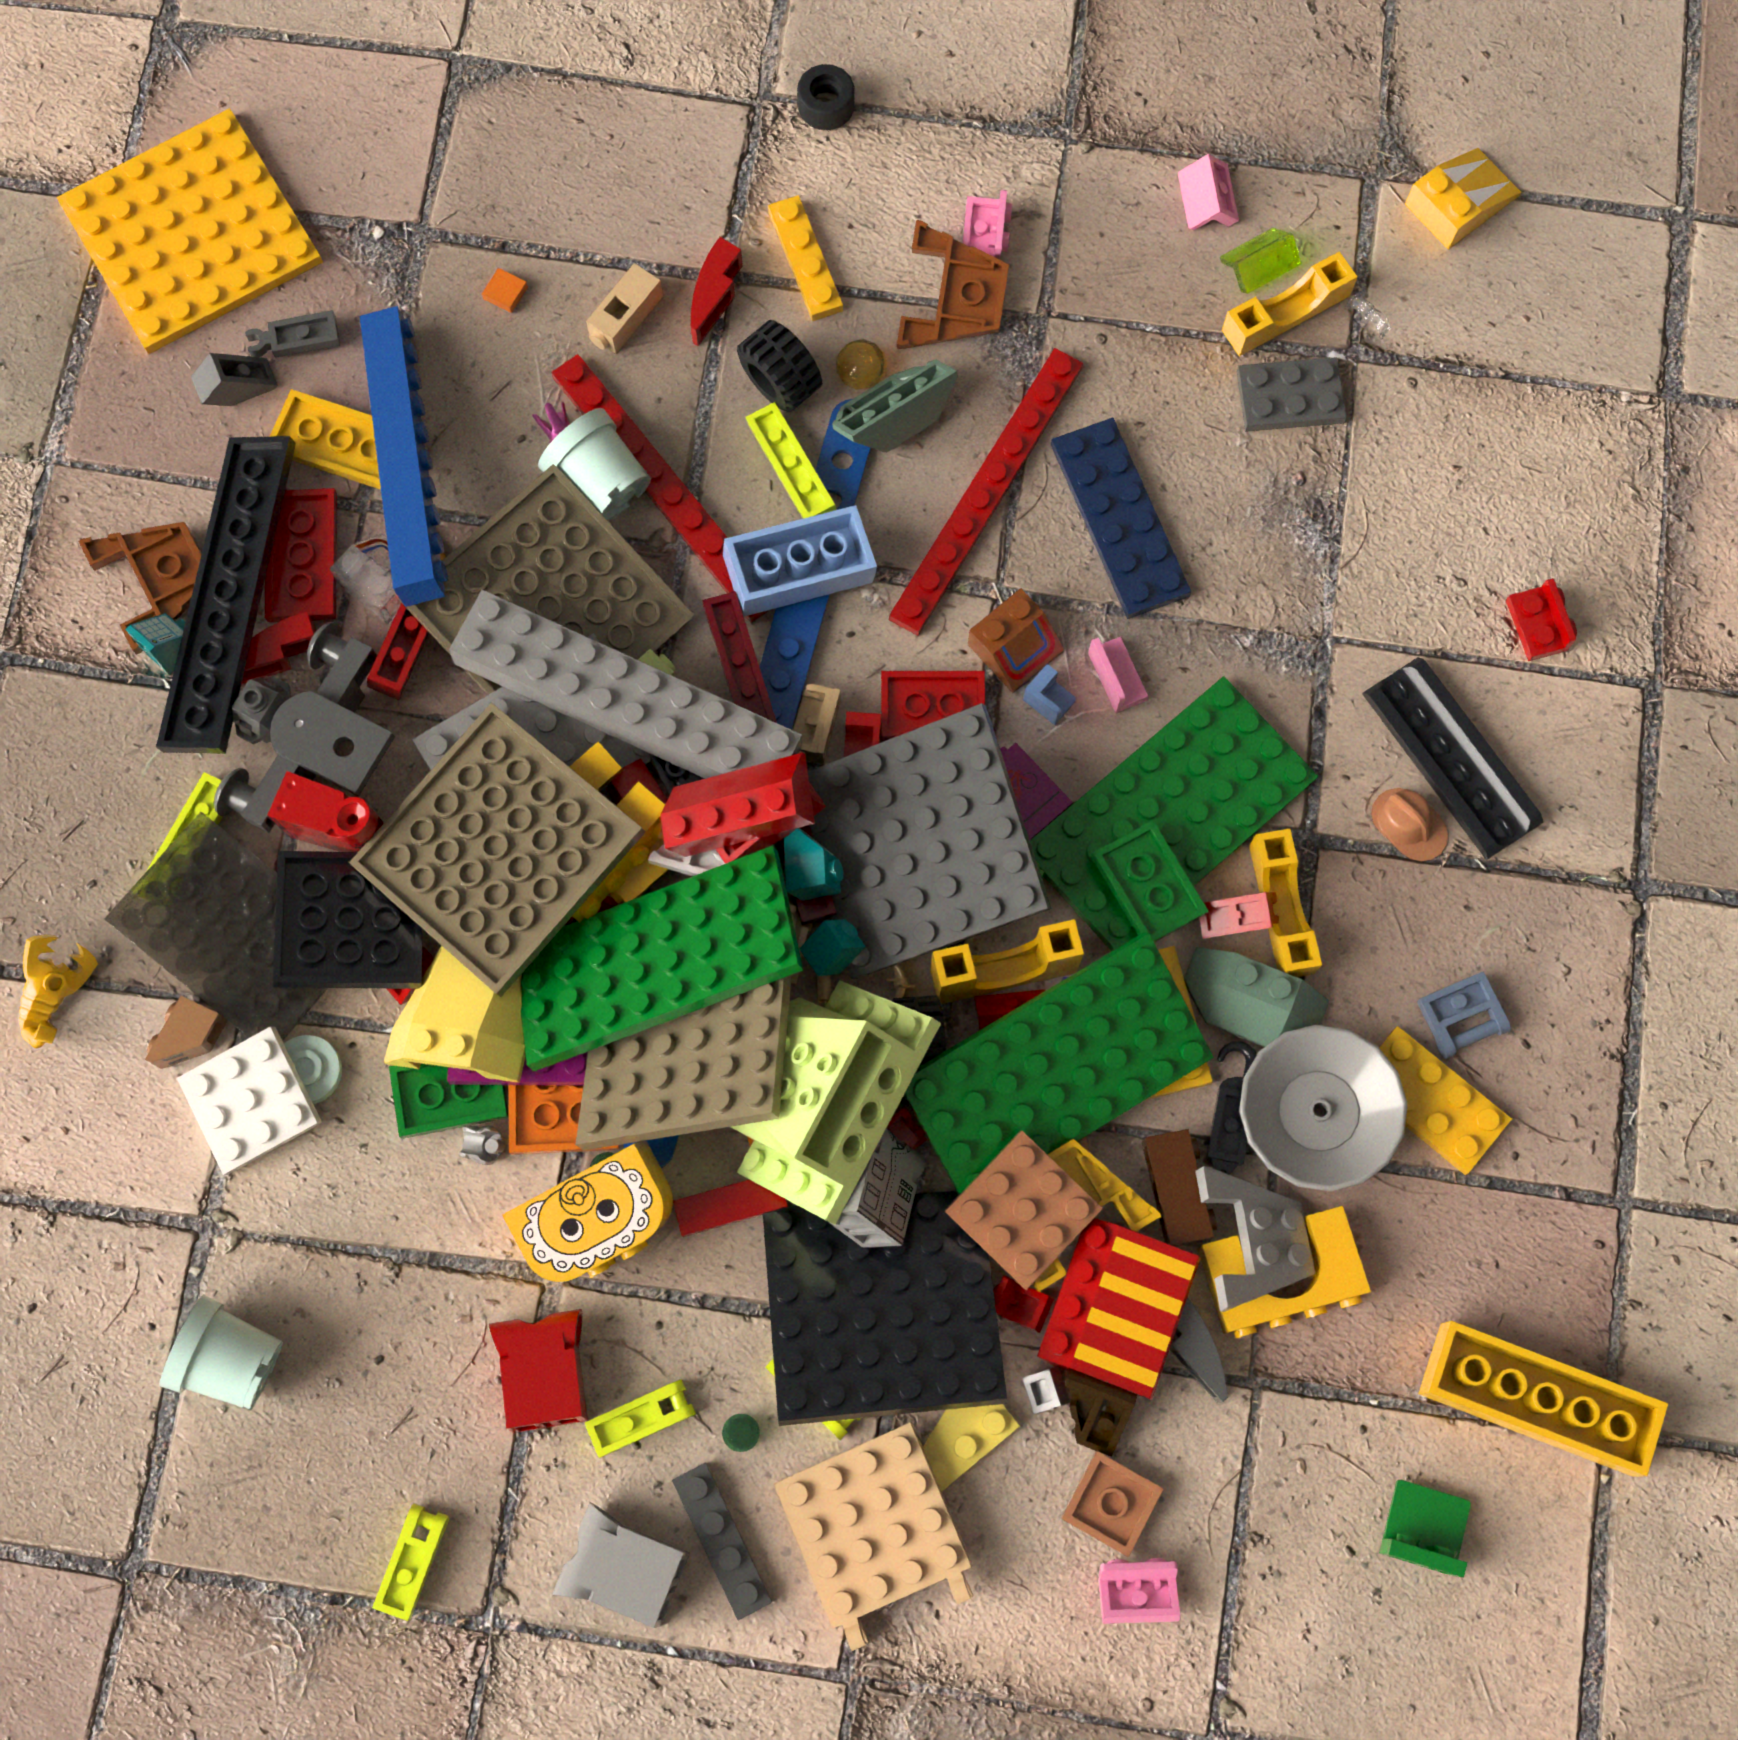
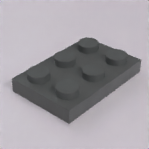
(1291, 394)

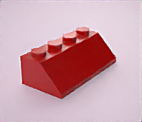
(738, 806)

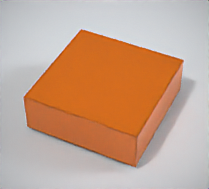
(504, 290)

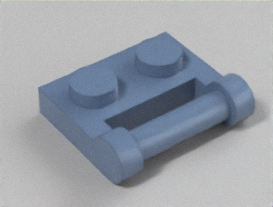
(1460, 1003)

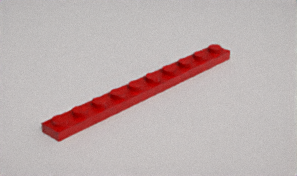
(665, 487)
(985, 492)

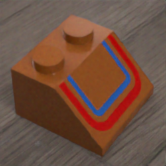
(1015, 640)

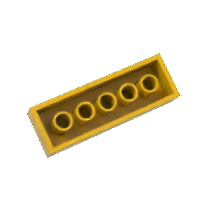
(1543, 1399)

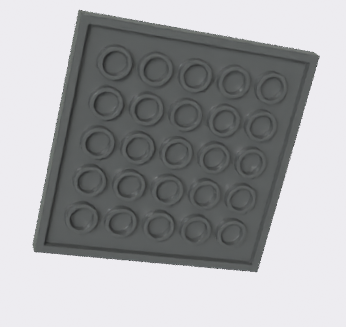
(926, 841)

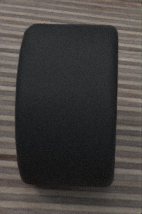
(826, 79)

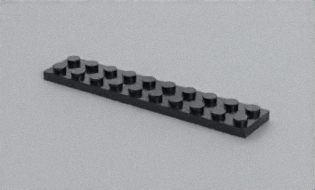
(226, 595)

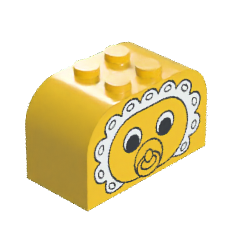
(593, 1216)

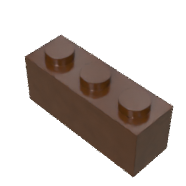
(1175, 1188)

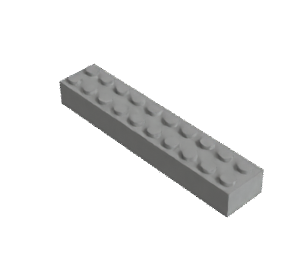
(615, 691)

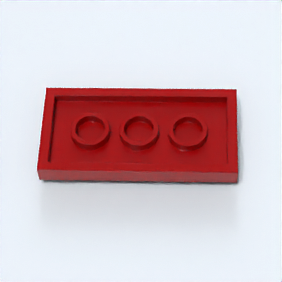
(302, 557)

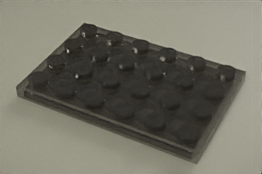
(212, 925)

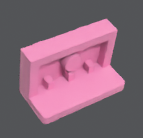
(986, 222)
(1139, 1591)

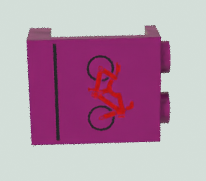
(1035, 792)

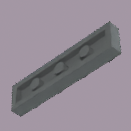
(722, 1541)

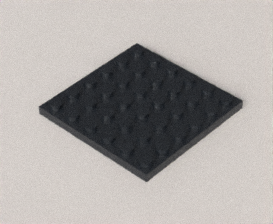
(880, 1324)

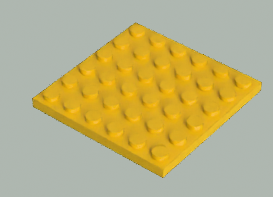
(189, 230)

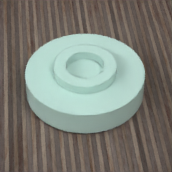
(316, 1065)

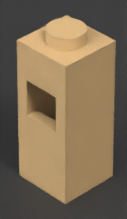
(624, 309)

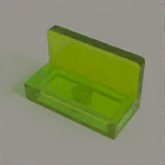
(1262, 259)

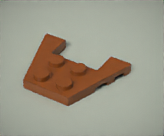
(969, 292)
(163, 562)

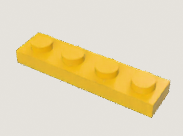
(805, 258)

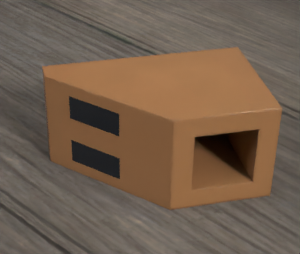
(187, 1033)

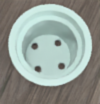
(597, 463)
(220, 1356)

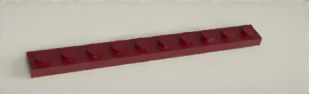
(750, 692)

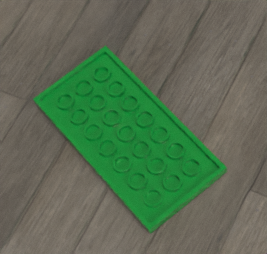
(1202, 780)
(659, 958)
(1059, 1062)

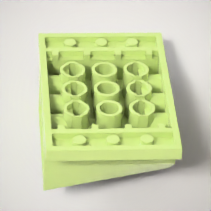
(837, 1096)

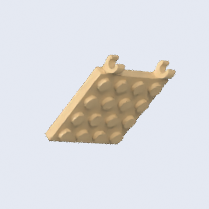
(874, 1529)

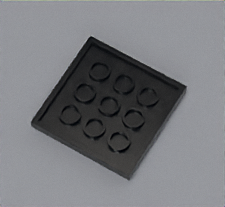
(340, 928)

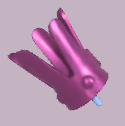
(558, 421)

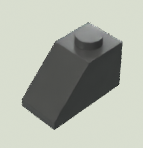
(232, 379)

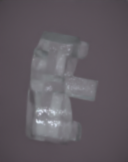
(1376, 317)

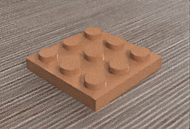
(1023, 1209)

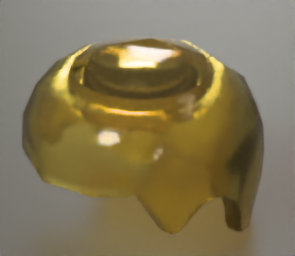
(861, 364)

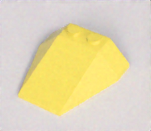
(460, 1024)

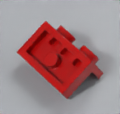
(1542, 620)

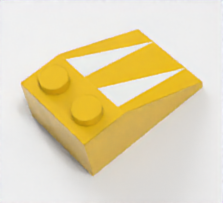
(1460, 196)

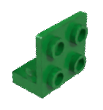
(1426, 1528)

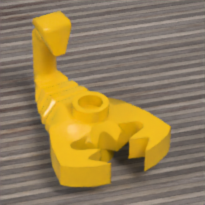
(47, 987)

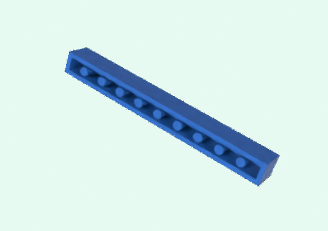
(402, 457)

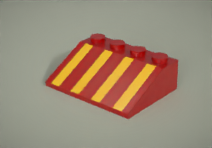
(1119, 1307)

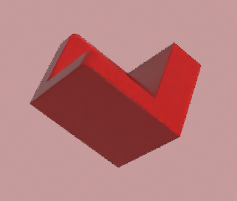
(861, 731)

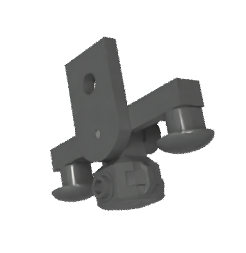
(307, 728)

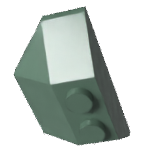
(897, 406)
(1250, 996)

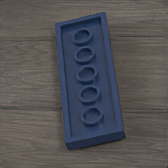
(1120, 518)

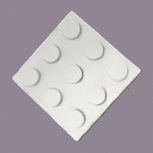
(249, 1100)

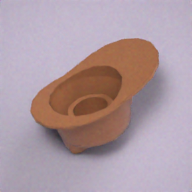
(1410, 824)

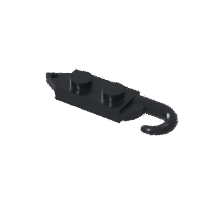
(1227, 1134)

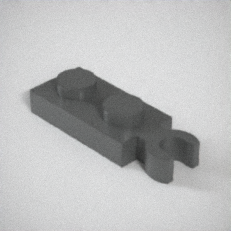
(296, 335)

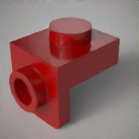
(1021, 1306)

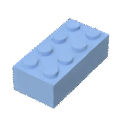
(799, 560)

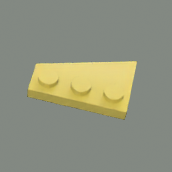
(965, 1438)

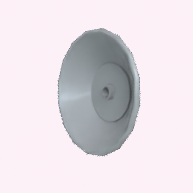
(1360, 1102)

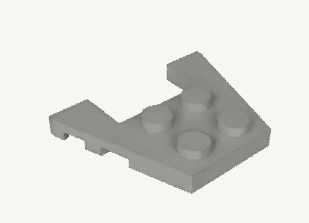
(1270, 1236)

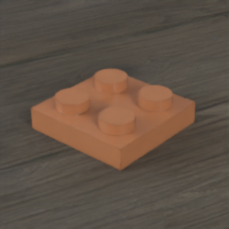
(1112, 1503)

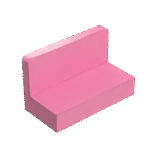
(1208, 193)
(1117, 673)

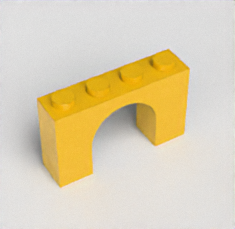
(599, 770)
(1050, 955)
(1336, 1278)

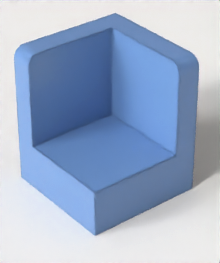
(1048, 696)

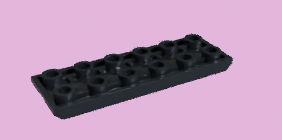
(1454, 757)

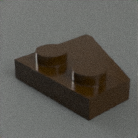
(1098, 1411)

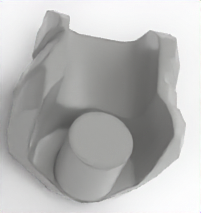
(482, 1144)

